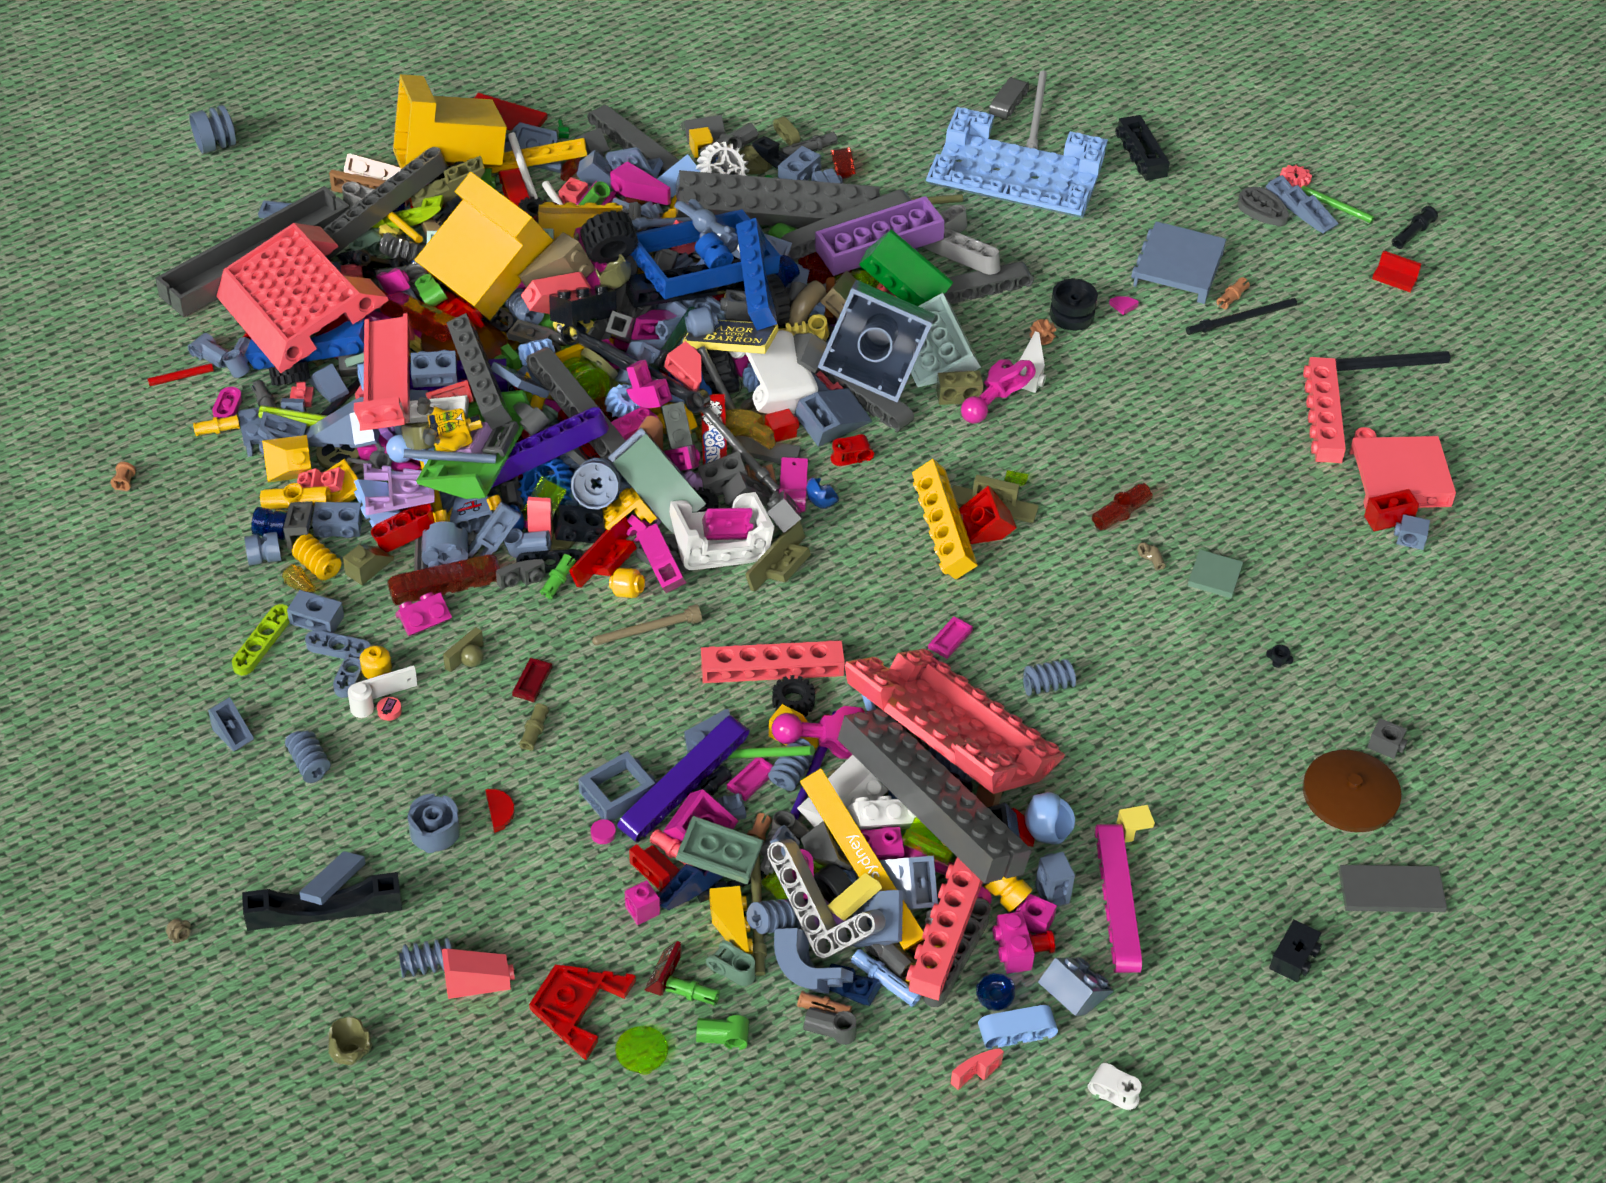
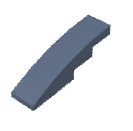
(1299, 203)

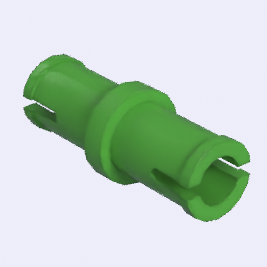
(557, 576)
(692, 990)

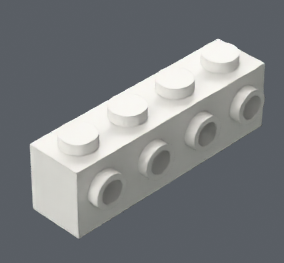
(880, 813)

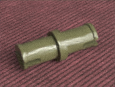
(534, 727)

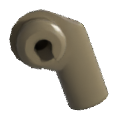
(1152, 554)

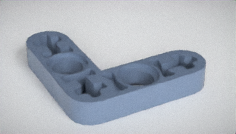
(351, 657)

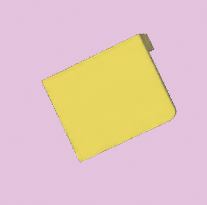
(1134, 819)

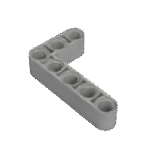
(963, 248)
(816, 904)

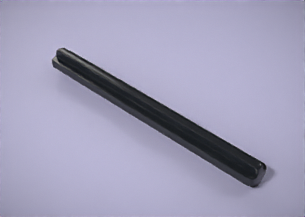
(1397, 360)

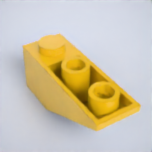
(728, 916)

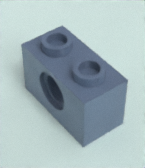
(315, 612)

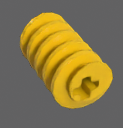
(316, 557)

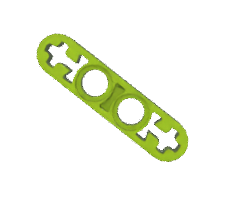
(260, 639)

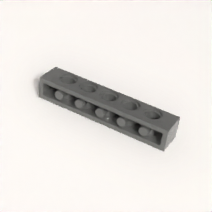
(479, 371)

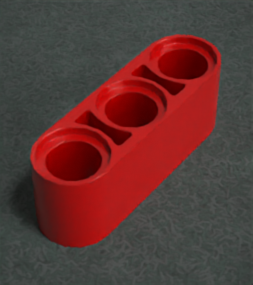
(513, 185)
(403, 527)

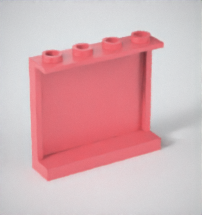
(1404, 464)

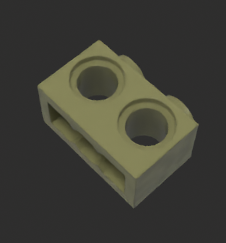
(958, 386)

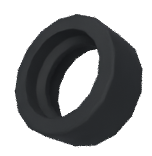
(832, 881)

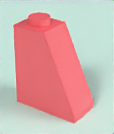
(538, 291)
(475, 972)

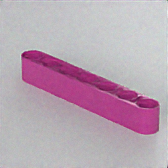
(1119, 897)

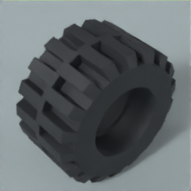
(608, 236)
(780, 299)
(726, 368)

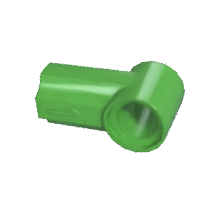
(599, 187)
(730, 1032)

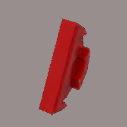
(500, 808)

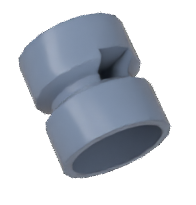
(262, 548)

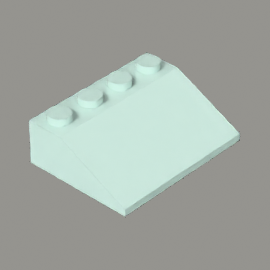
(944, 347)

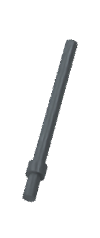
(762, 474)

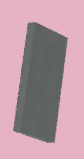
(1392, 888)

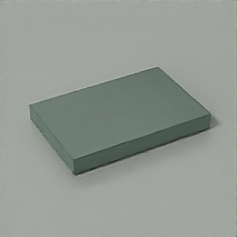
(719, 850)

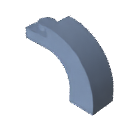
(794, 960)

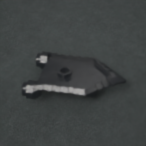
(369, 261)

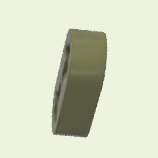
(786, 130)

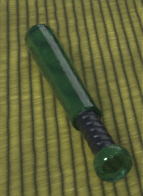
(672, 342)

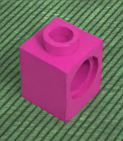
(642, 902)
(1043, 909)

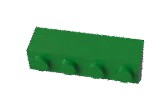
(904, 270)

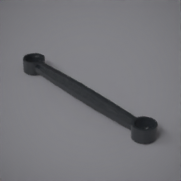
(625, 360)

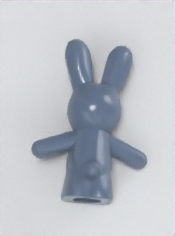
(706, 222)

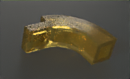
(747, 424)

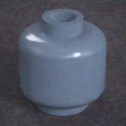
(701, 321)

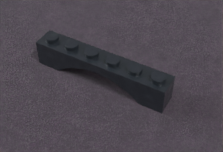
(276, 909)

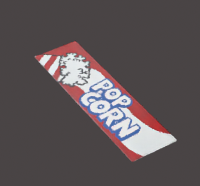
(712, 441)

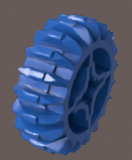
(562, 477)

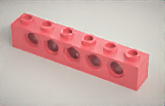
(1324, 410)
(772, 661)
(931, 981)

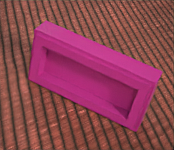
(950, 637)
(750, 778)

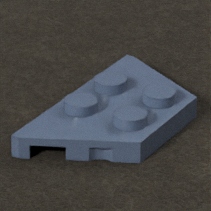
(533, 136)

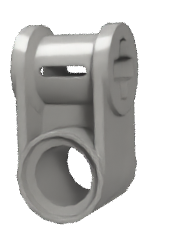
(354, 192)

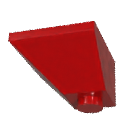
(986, 517)

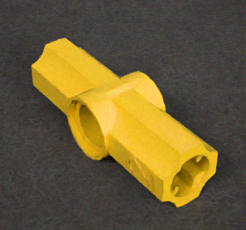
(293, 493)

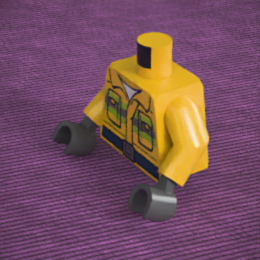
(447, 429)

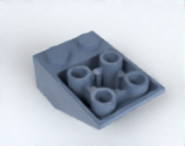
(830, 414)
(915, 878)

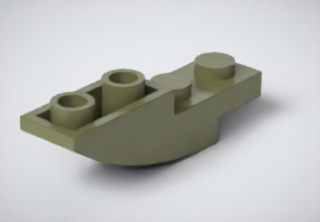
(453, 178)

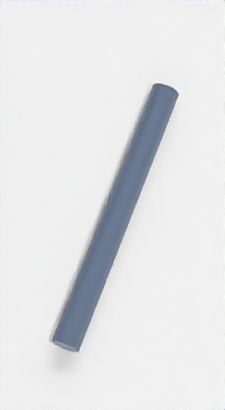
(449, 456)

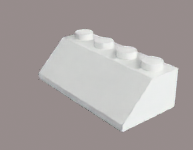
(850, 782)

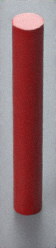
(180, 374)

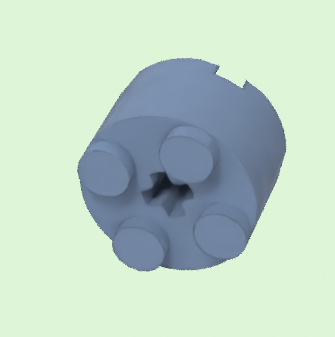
(444, 544)
(433, 822)

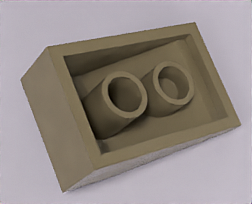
(559, 258)

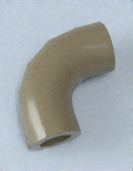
(805, 302)

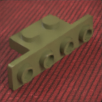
(1005, 491)
(780, 559)

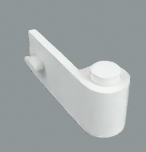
(363, 692)

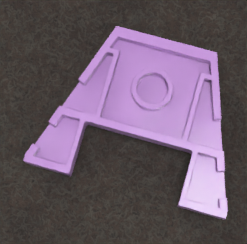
(403, 490)

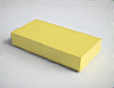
(854, 896)

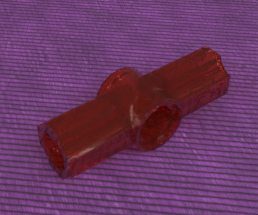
(1122, 506)

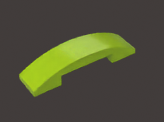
(414, 216)

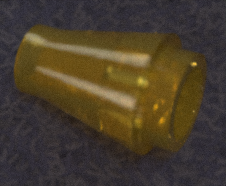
(297, 579)

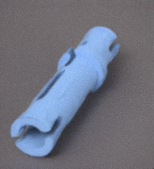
(876, 970)

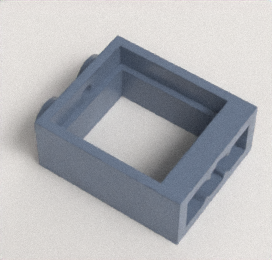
(617, 808)

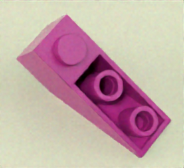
(661, 558)

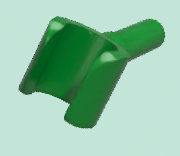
(563, 131)

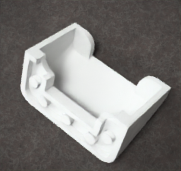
(780, 376)
(700, 553)

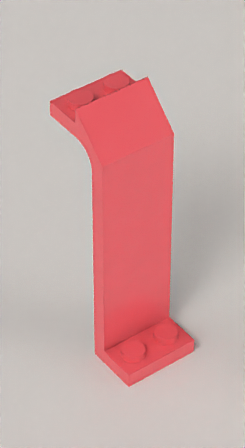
(386, 374)

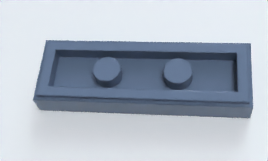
(332, 878)

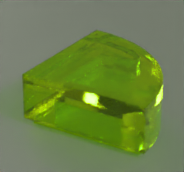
(1016, 477)

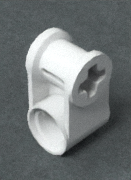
(1115, 1085)

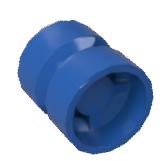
(713, 251)

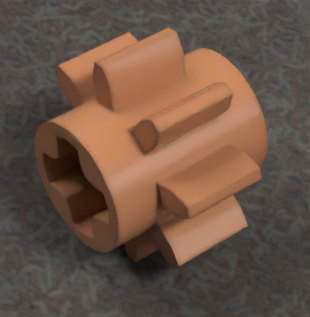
(1045, 330)

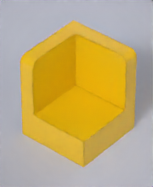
(699, 138)

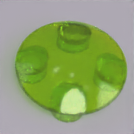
(641, 1049)

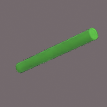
(1338, 204)
(773, 752)

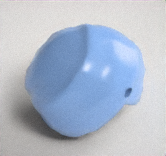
(1049, 818)

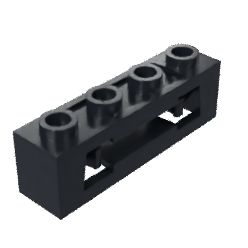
(1142, 151)

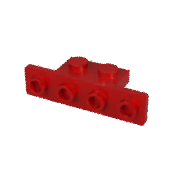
(457, 307)
(605, 554)

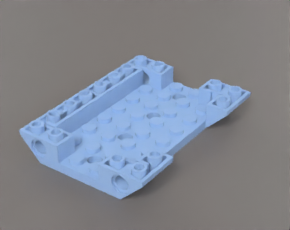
(969, 141)

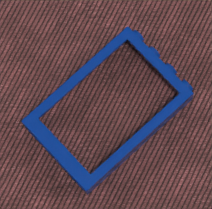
(686, 233)

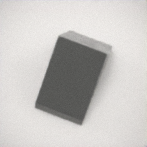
(809, 350)

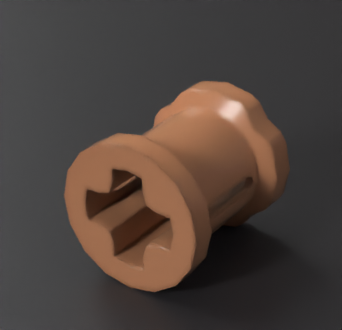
(123, 476)

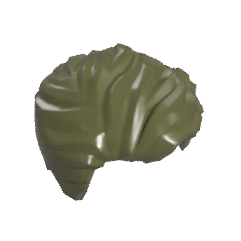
(615, 273)
(348, 1040)

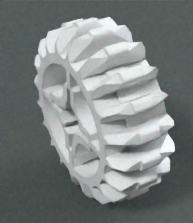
(728, 159)

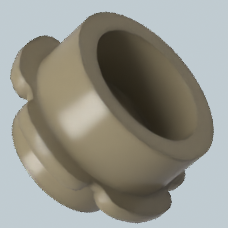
(178, 930)

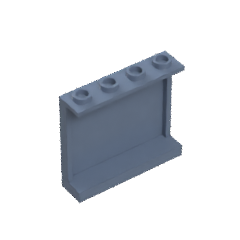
(1179, 259)

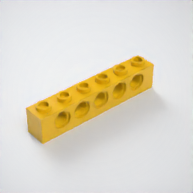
(944, 519)

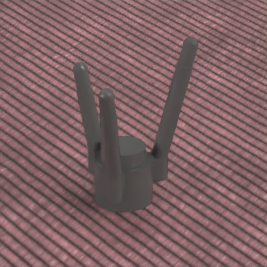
(377, 458)

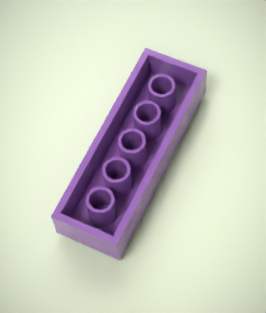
(846, 243)

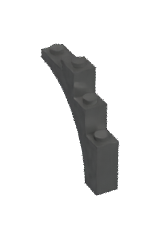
(622, 322)

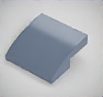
(891, 905)

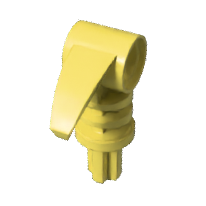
(814, 322)

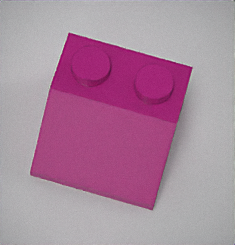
(702, 806)

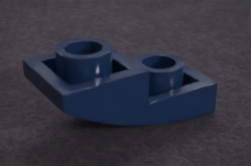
(861, 990)

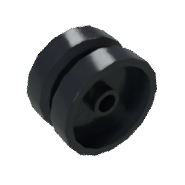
(1073, 304)

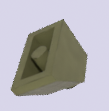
(365, 562)

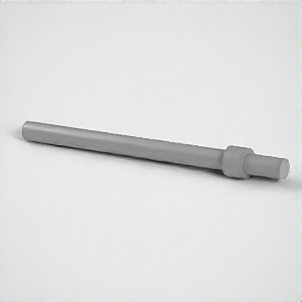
(1032, 142)

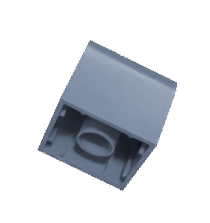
(876, 340)

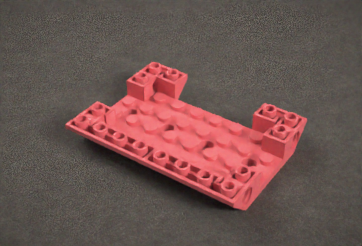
(292, 291)
(956, 719)

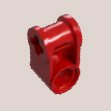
(853, 449)

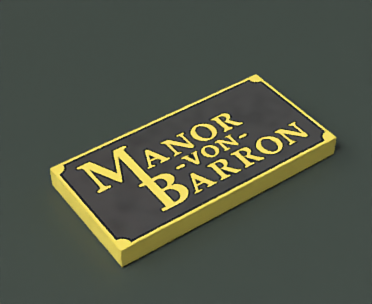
(735, 337)

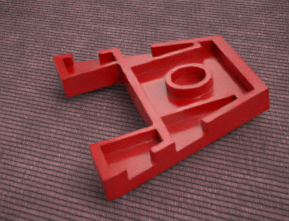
(567, 997)

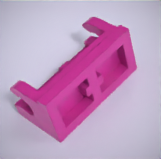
(727, 523)

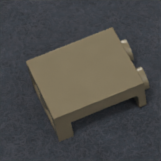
(837, 296)

